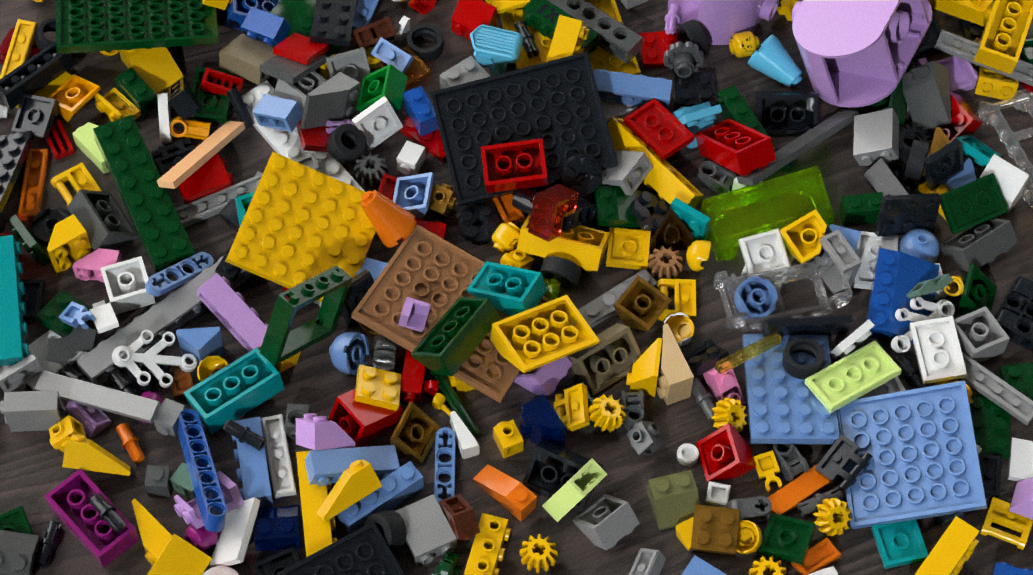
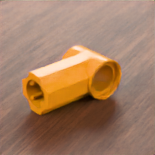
(193, 128)

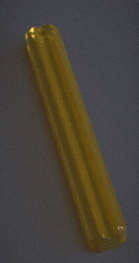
(748, 352)

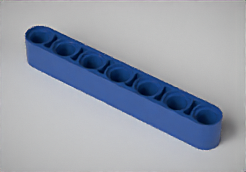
(201, 471)

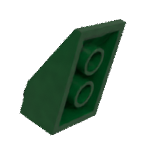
(614, 208)

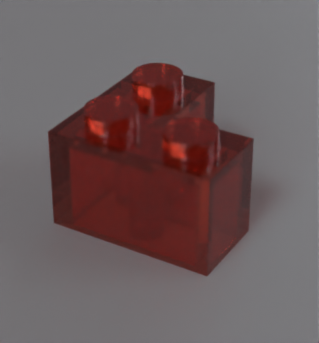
(550, 209)

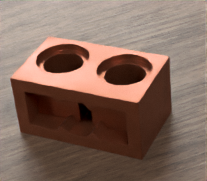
(370, 34)
(460, 517)

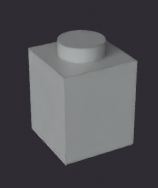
(168, 416)

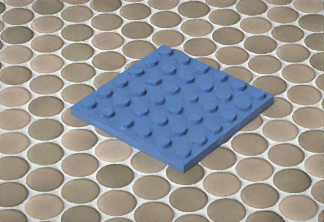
(920, 452)

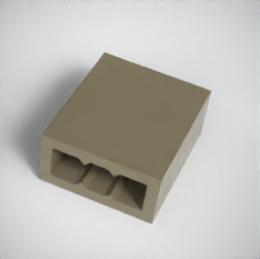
(244, 58)

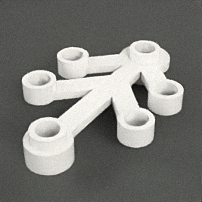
(936, 308)
(151, 359)

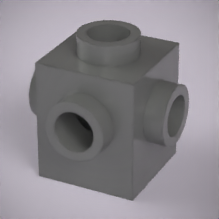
(645, 438)

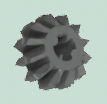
(370, 169)
(385, 355)

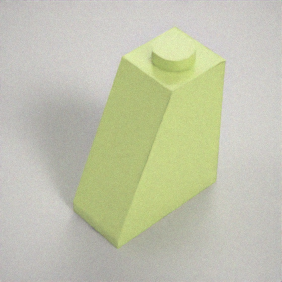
(86, 142)
(574, 490)

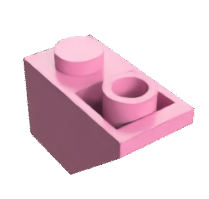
(89, 266)
(723, 385)

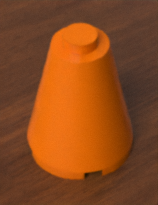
(387, 218)

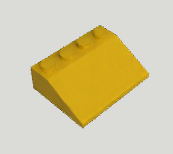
(542, 334)

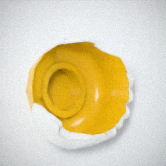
(681, 327)

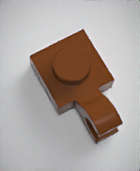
(181, 382)

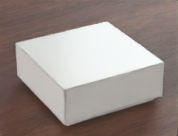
(717, 494)

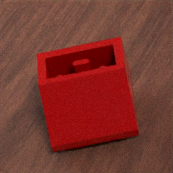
(963, 119)

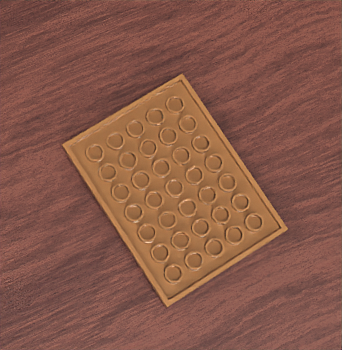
(435, 274)

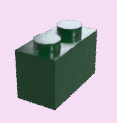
(136, 91)
(860, 208)

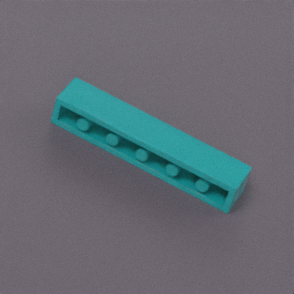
(11, 306)

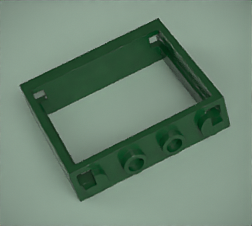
(279, 340)

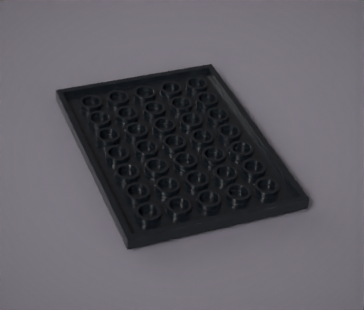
(530, 103)

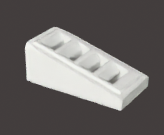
(466, 442)

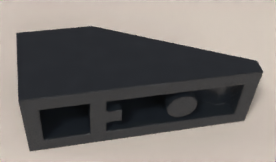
(182, 99)

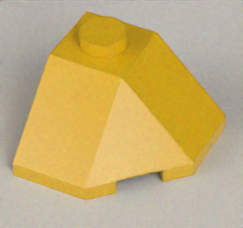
(804, 236)

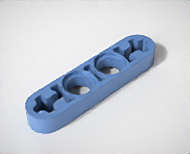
(177, 271)
(444, 468)

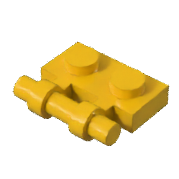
(575, 405)

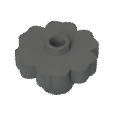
(683, 58)

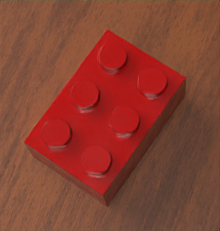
(514, 165)

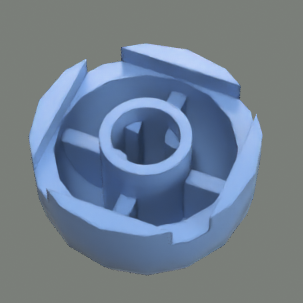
(920, 244)
(755, 297)
(349, 351)

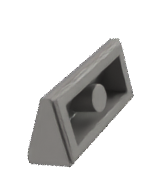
(648, 562)

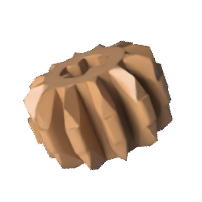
(665, 263)

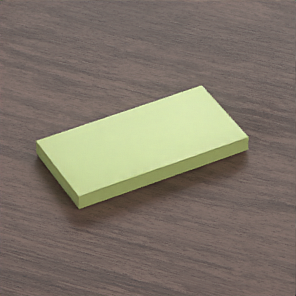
(852, 376)

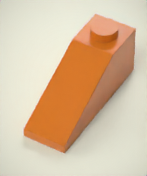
(507, 491)

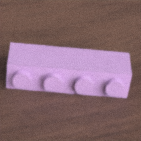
(233, 312)

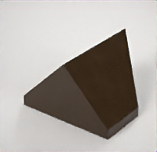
(671, 233)

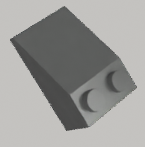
(928, 95)
(330, 101)

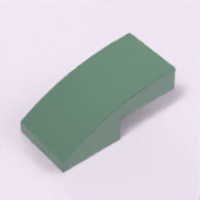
(929, 286)

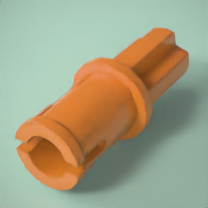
(130, 443)

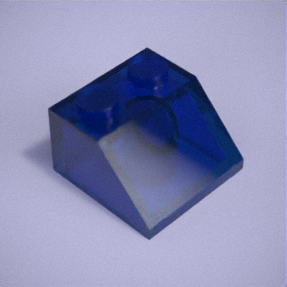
(541, 422)
(277, 528)

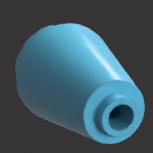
(776, 62)

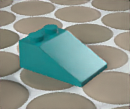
(508, 287)

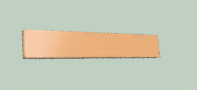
(201, 154)

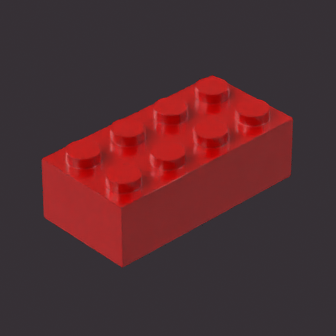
(735, 146)

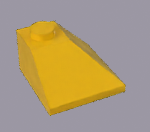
(645, 370)

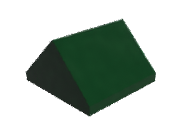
(977, 292)

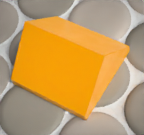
(74, 96)

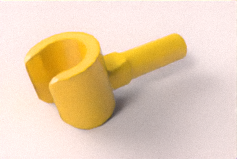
(438, 403)

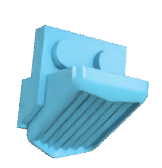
(495, 47)
(697, 118)

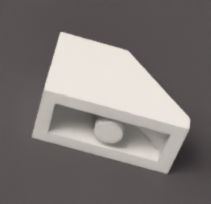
(104, 316)

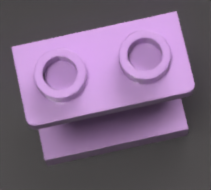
(961, 73)
(190, 509)

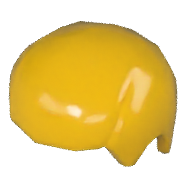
(696, 253)
(209, 366)
(748, 537)

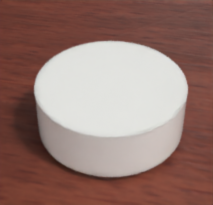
(687, 454)

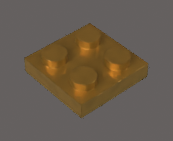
(715, 529)

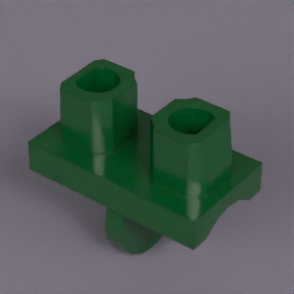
(448, 565)

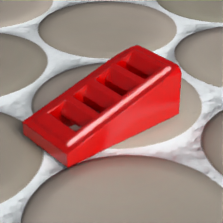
(214, 75)

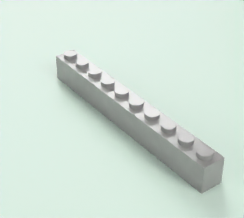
(162, 317)

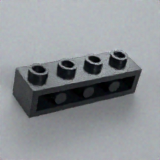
(33, 75)

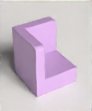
(414, 314)

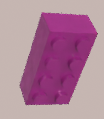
(72, 506)

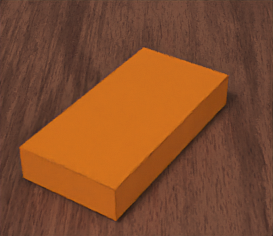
(506, 210)
(818, 557)

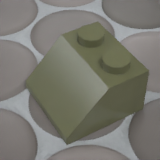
(673, 498)

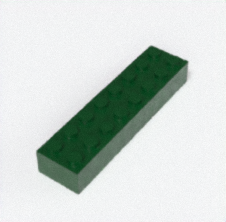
(144, 200)

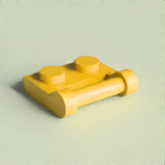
(79, 179)
(683, 296)
(999, 513)

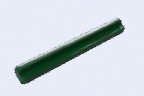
(455, 402)

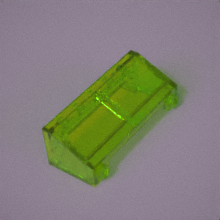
(764, 208)

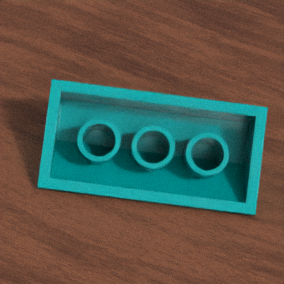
(234, 390)

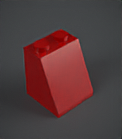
(362, 420)

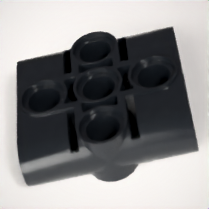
(584, 211)
(1018, 317)

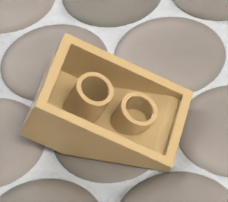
(674, 376)

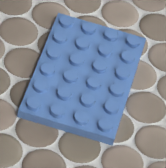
(783, 406)

